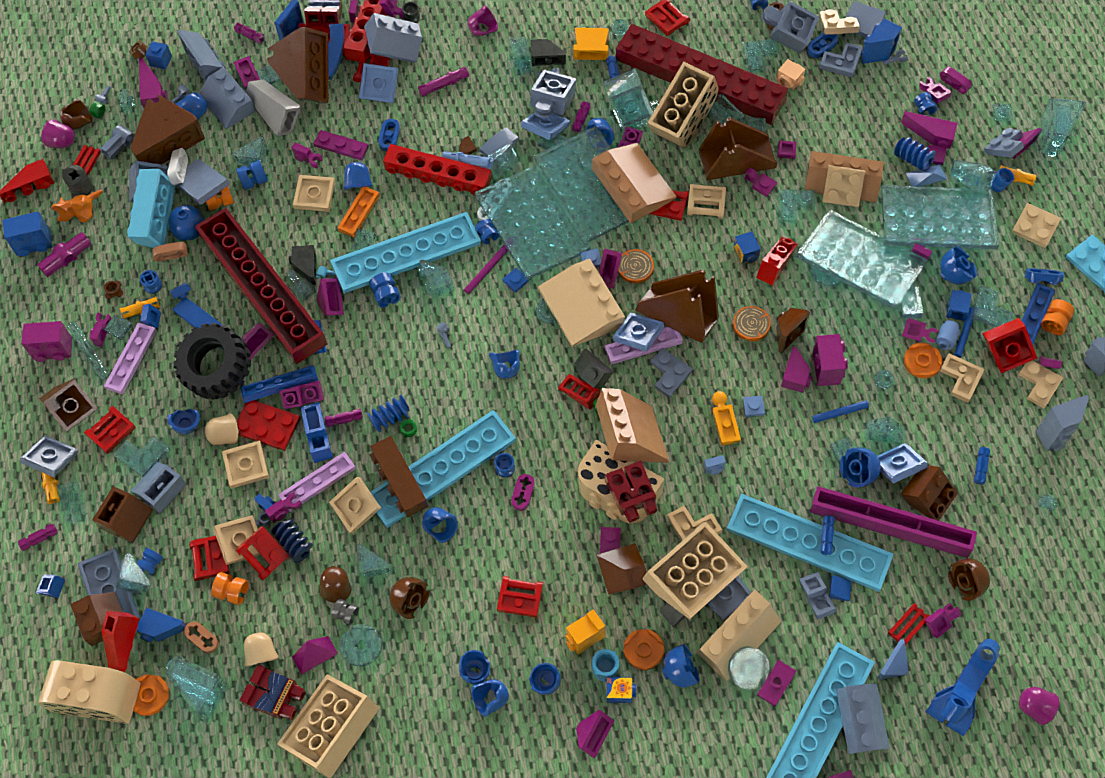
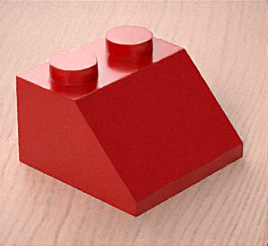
(1010, 345)

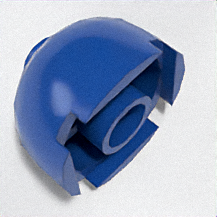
(183, 222)
(956, 267)
(860, 467)
(680, 667)

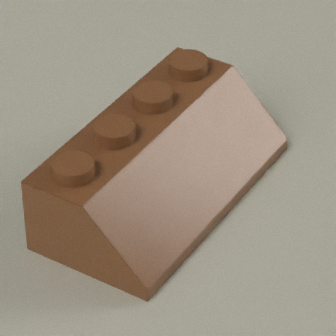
(819, 166)

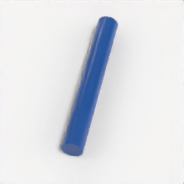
(964, 334)
(840, 411)

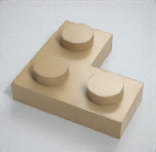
(833, 25)
(966, 375)
(1044, 380)
(685, 525)

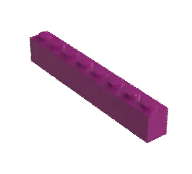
(893, 522)

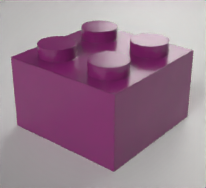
(47, 341)
(829, 359)

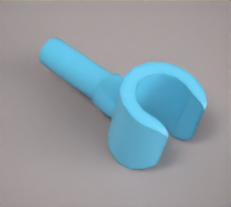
(323, 271)

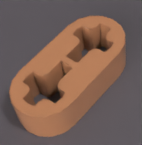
(169, 251)
(198, 640)

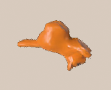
(78, 206)

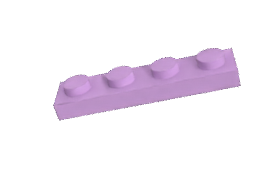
(618, 352)
(130, 358)
(320, 479)

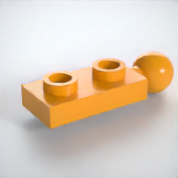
(725, 420)

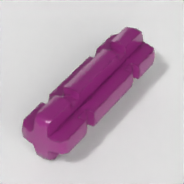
(249, 33)
(581, 116)
(344, 417)
(37, 537)

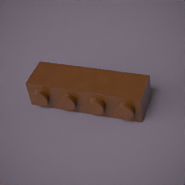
(400, 479)

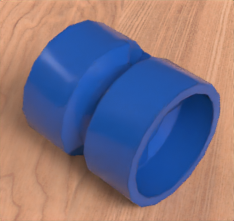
(258, 175)
(384, 290)

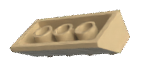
(744, 627)

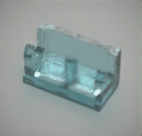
(725, 109)

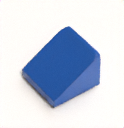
(50, 586)
(839, 588)

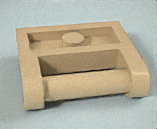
(706, 196)

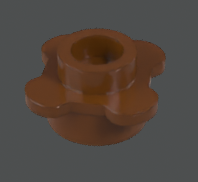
(113, 285)

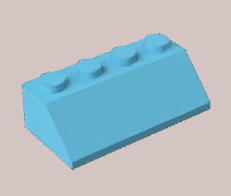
(151, 208)

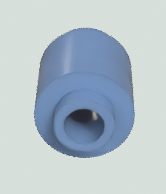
(947, 335)

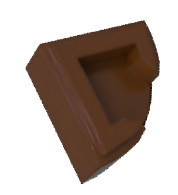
(467, 146)

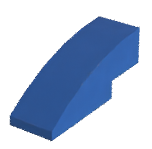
(335, 48)
(316, 432)

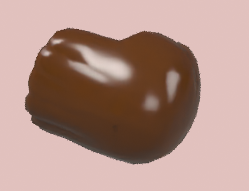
(79, 111)
(334, 584)

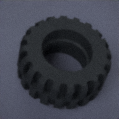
(193, 350)

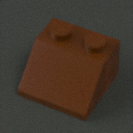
(91, 613)

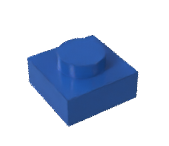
(515, 280)
(180, 291)
(150, 316)
(263, 503)

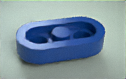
(821, 45)
(387, 135)
(1051, 276)

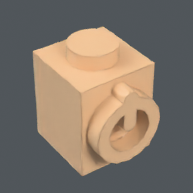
(790, 75)

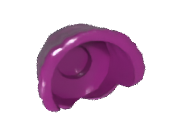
(485, 17)
(57, 134)
(1039, 704)

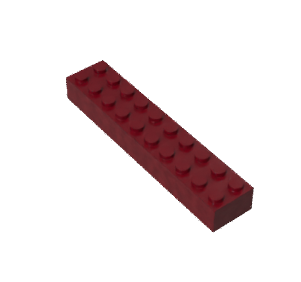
(664, 57)
(261, 286)

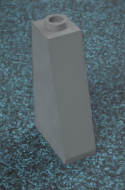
(273, 106)

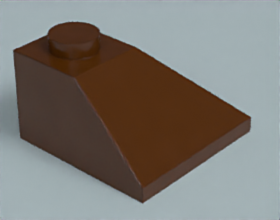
(790, 327)
(68, 404)
(622, 568)

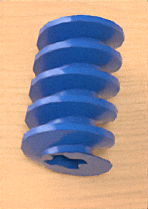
(914, 153)
(389, 414)

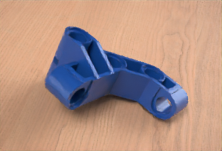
(958, 701)

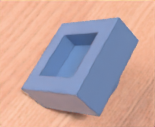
(593, 255)
(753, 406)
(714, 465)

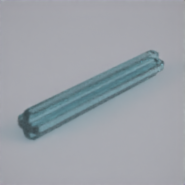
(88, 351)

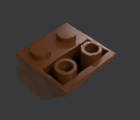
(930, 492)
(122, 515)

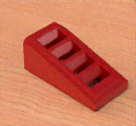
(587, 399)

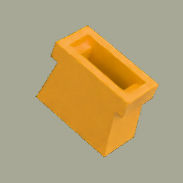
(591, 43)
(584, 632)

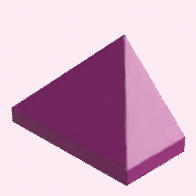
(1028, 139)
(610, 267)
(329, 297)
(256, 338)
(314, 653)
(593, 731)

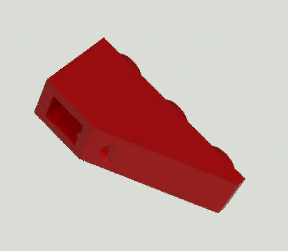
(35, 172)
(776, 260)
(118, 638)

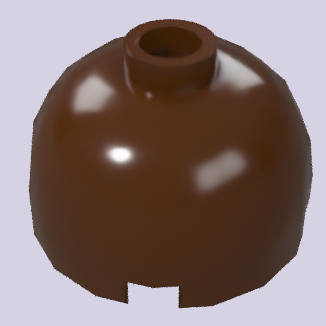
(969, 574)
(408, 592)

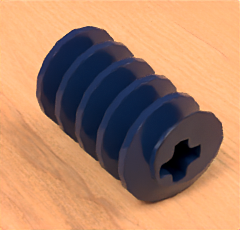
(292, 540)

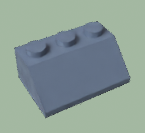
(393, 37)
(200, 53)
(226, 98)
(1061, 423)
(862, 718)

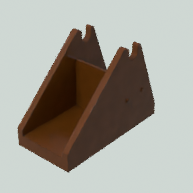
(303, 63)
(163, 130)
(734, 149)
(684, 304)

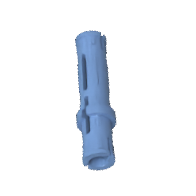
(485, 162)

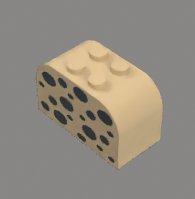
(684, 105)
(593, 486)
(89, 692)

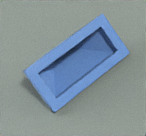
(931, 175)
(896, 664)

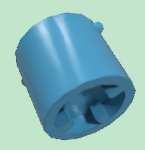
(605, 664)

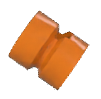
(224, 199)
(1058, 317)
(227, 587)

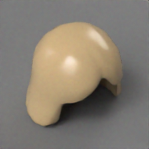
(222, 430)
(259, 649)

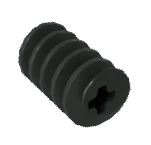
(77, 180)

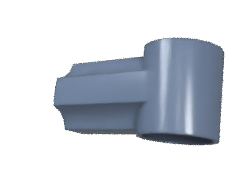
(120, 138)

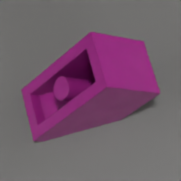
(796, 372)

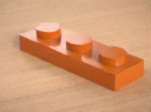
(358, 211)

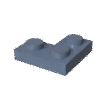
(842, 64)
(1005, 144)
(674, 369)

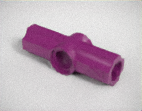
(64, 254)

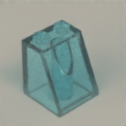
(628, 98)
(1058, 124)
(197, 686)

